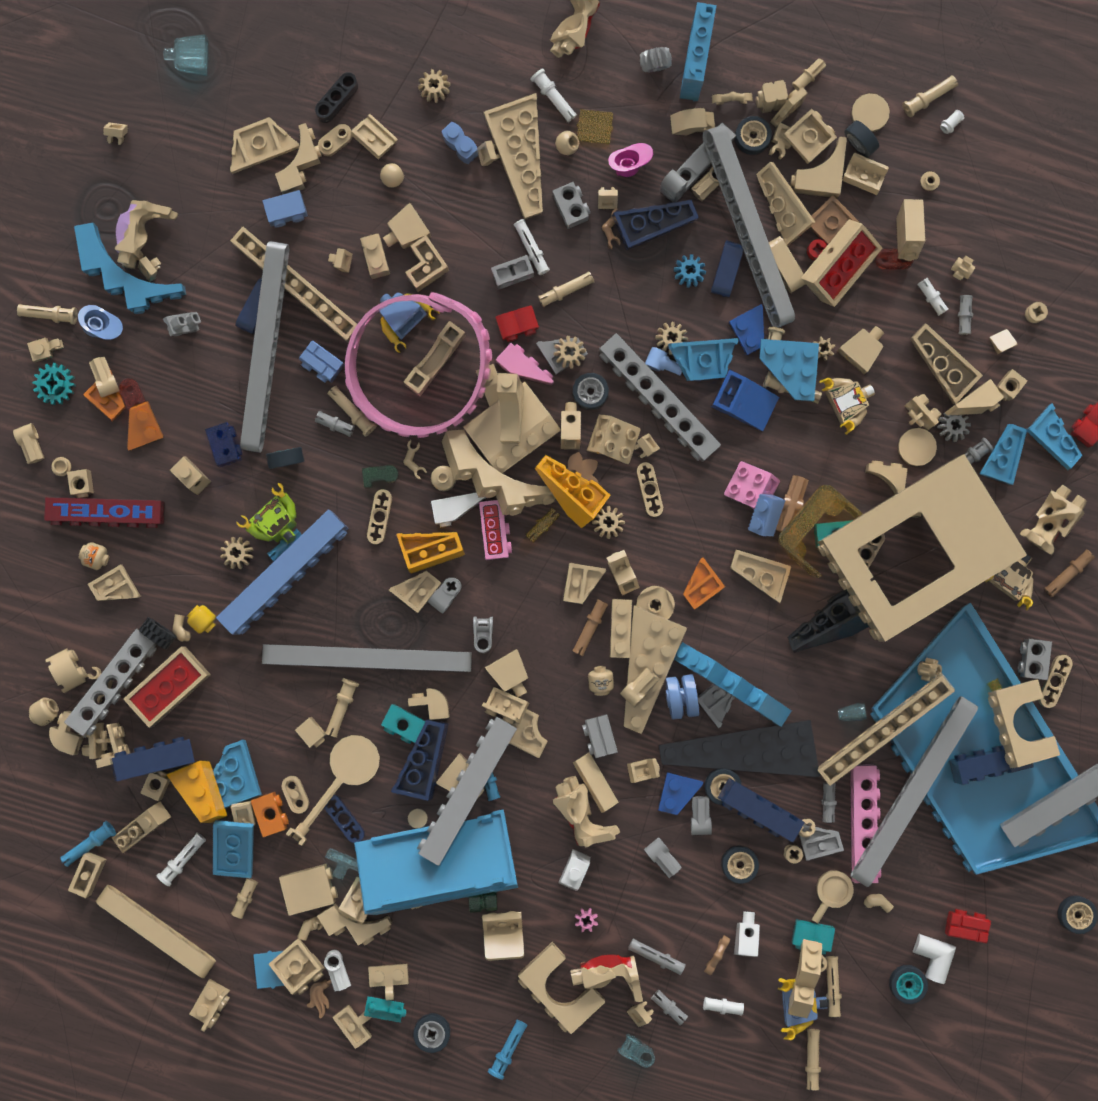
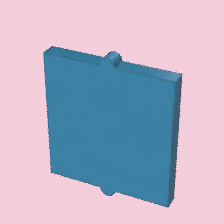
(264, 974)

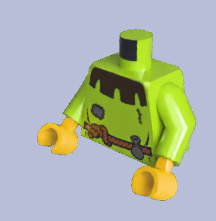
(274, 519)

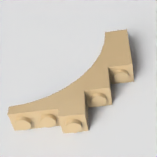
(489, 482)

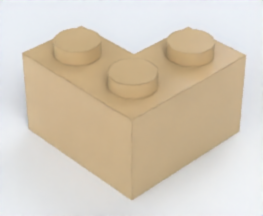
(430, 265)

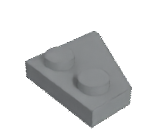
(715, 703)

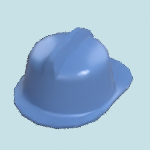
(99, 323)

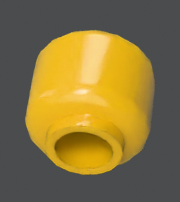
(201, 619)

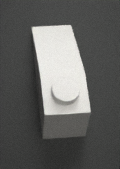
(453, 508)

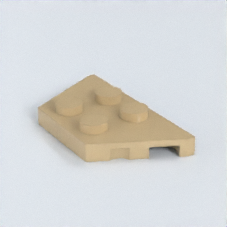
(259, 143)

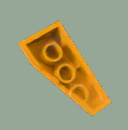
(576, 495)

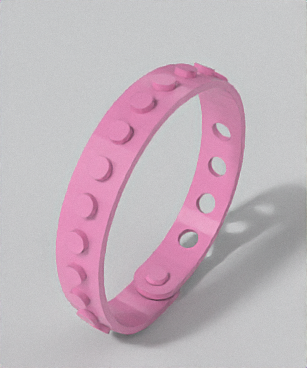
(441, 304)

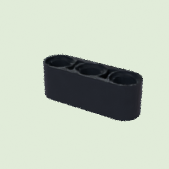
(335, 106)

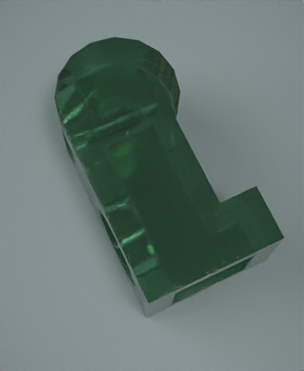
(378, 474)

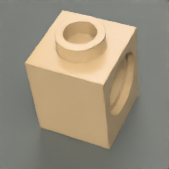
(1017, 382)
(74, 477)
(311, 732)
(150, 791)

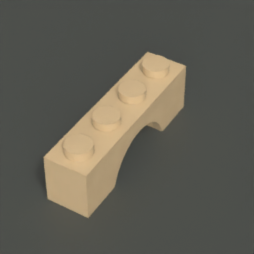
(438, 355)

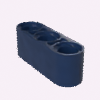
(727, 269)
(248, 315)

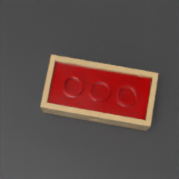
(841, 262)
(167, 687)

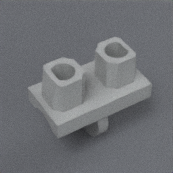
(182, 323)

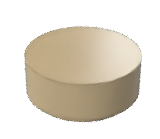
(417, 818)

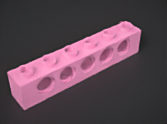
(858, 814)

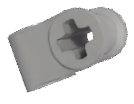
(443, 597)
(483, 632)

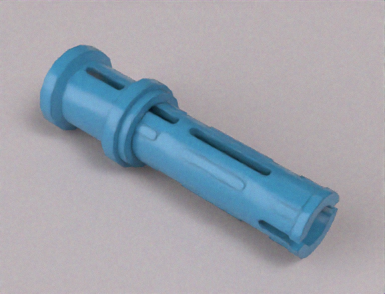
(95, 839)
(503, 1058)

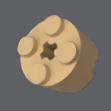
(66, 670)

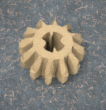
(436, 79)
(674, 332)
(569, 345)
(603, 527)
(239, 545)

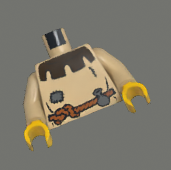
(1016, 582)

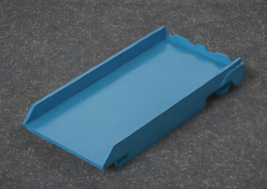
(400, 879)

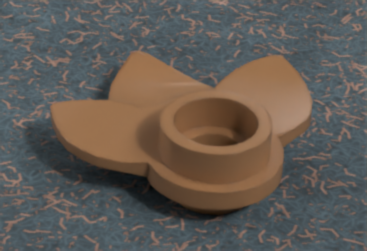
(584, 467)

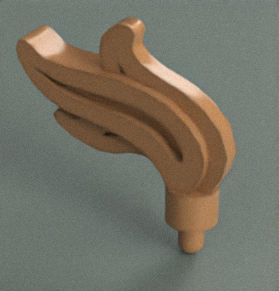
(318, 998)

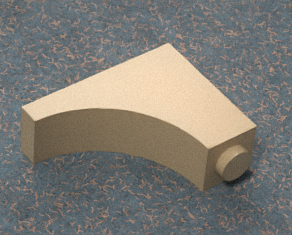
(824, 179)
(510, 395)

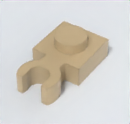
(779, 140)

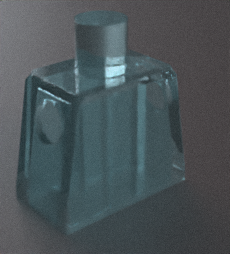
(189, 54)

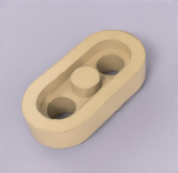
(337, 141)
(295, 794)

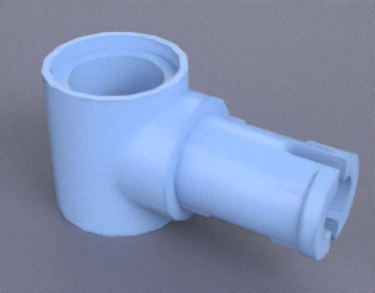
(659, 361)

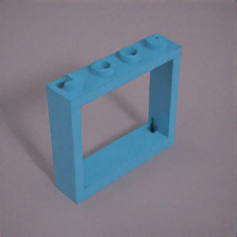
(697, 51)

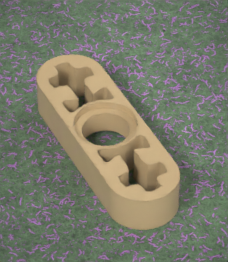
(657, 493)
(382, 532)
(1056, 666)

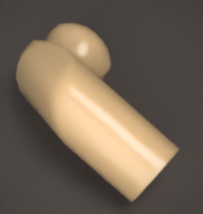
(178, 629)
(878, 900)
(309, 925)

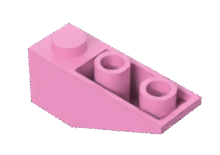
(515, 362)

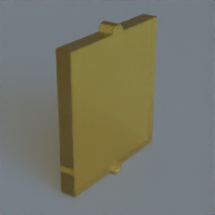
(595, 126)

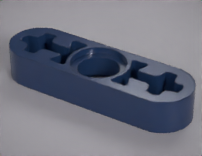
(348, 833)

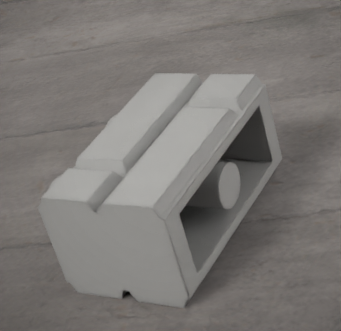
(600, 736)

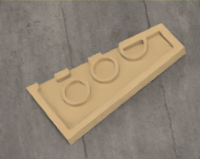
(787, 208)

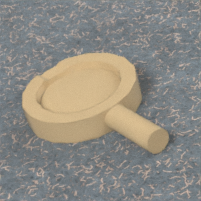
(834, 891)

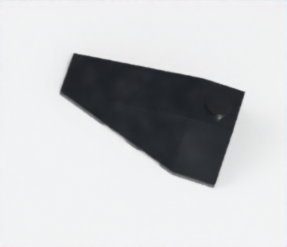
(834, 622)

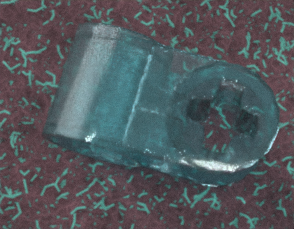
(636, 1050)

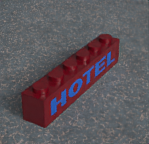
(104, 511)

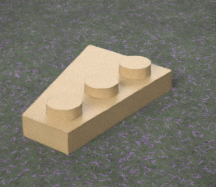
(762, 573)

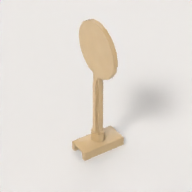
(352, 762)

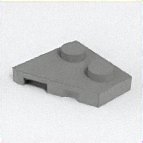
(547, 349)
(820, 843)

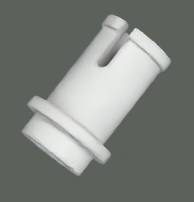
(948, 125)

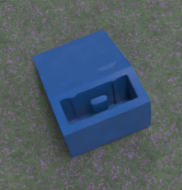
(745, 400)

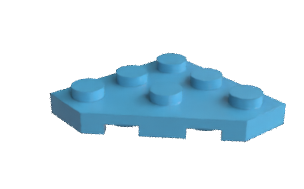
(792, 365)
(236, 775)

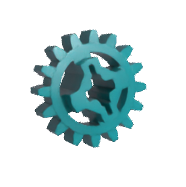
(54, 392)

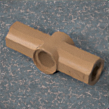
(793, 501)

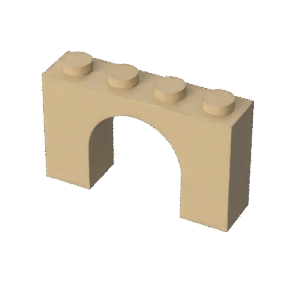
(1004, 705)
(569, 1014)

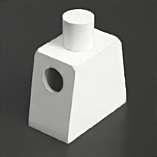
(575, 870)
(747, 945)

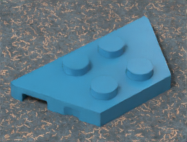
(704, 358)

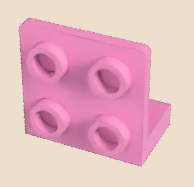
(749, 483)

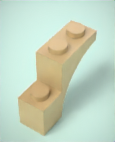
(308, 155)
(893, 475)
(335, 922)
(807, 976)

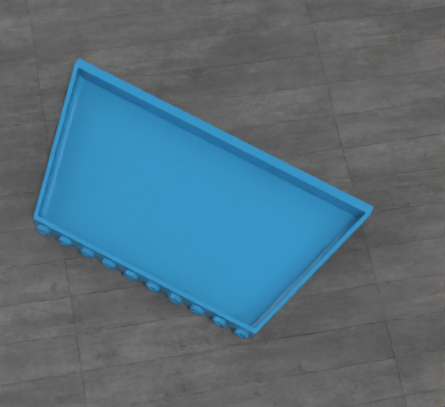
(976, 810)

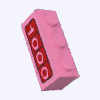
(494, 531)

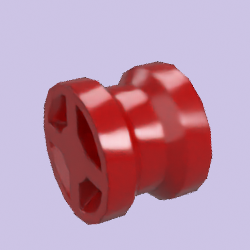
(813, 250)

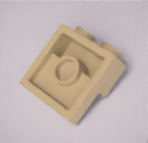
(810, 135)
(297, 967)

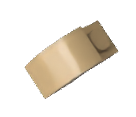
(691, 121)
(622, 572)
(436, 701)
(63, 738)

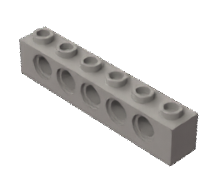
(111, 672)

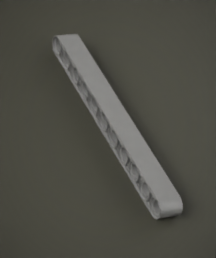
(748, 226)
(264, 346)
(366, 658)
(914, 791)

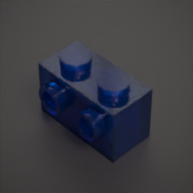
(224, 444)

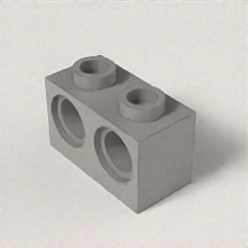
(567, 206)
(512, 272)
(1041, 659)

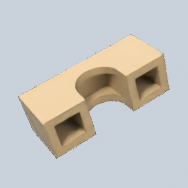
(620, 628)

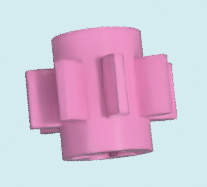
(588, 925)

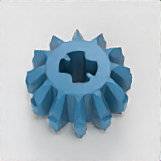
(687, 264)

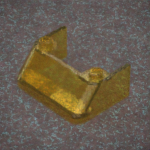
(823, 500)

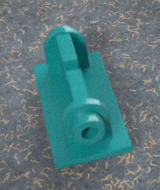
(384, 1009)

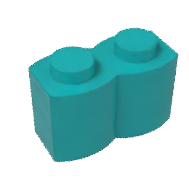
(813, 932)

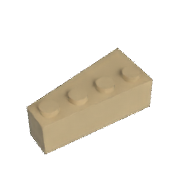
(945, 363)

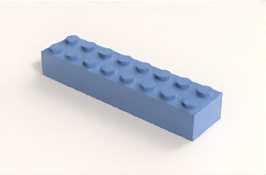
(282, 572)

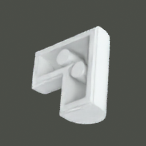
(940, 954)

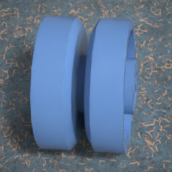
(680, 697)

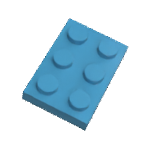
(233, 849)

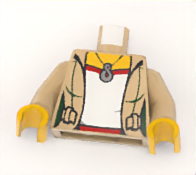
(848, 400)

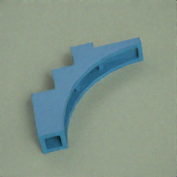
(137, 292)
(732, 684)

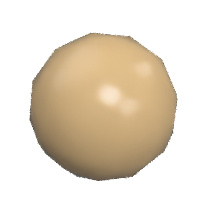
(567, 143)
(391, 175)

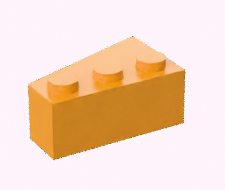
(429, 549)
(199, 790)

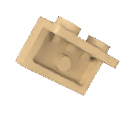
(865, 173)
(505, 705)

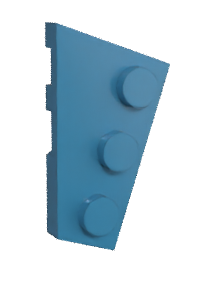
(1051, 434)
(1006, 455)

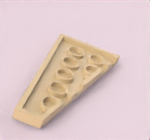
(517, 142)
(652, 647)

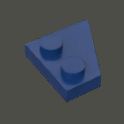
(749, 329)
(677, 792)

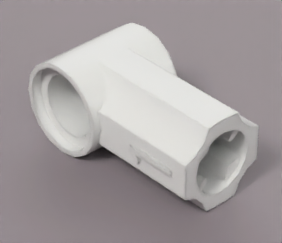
(337, 971)

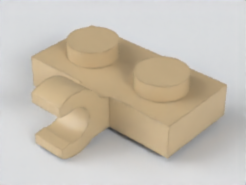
(388, 976)
(353, 1026)

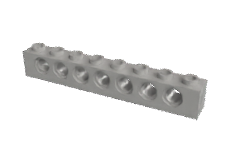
(618, 345)

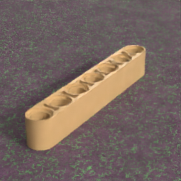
(155, 931)

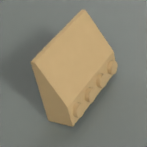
(535, 430)

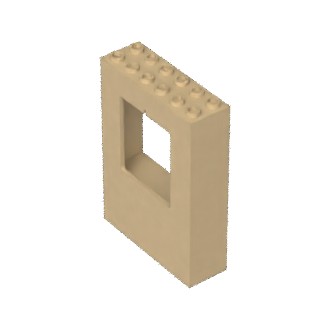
(962, 521)

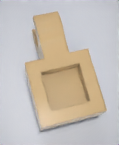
(42, 349)

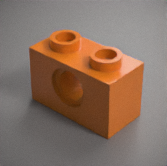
(267, 825)

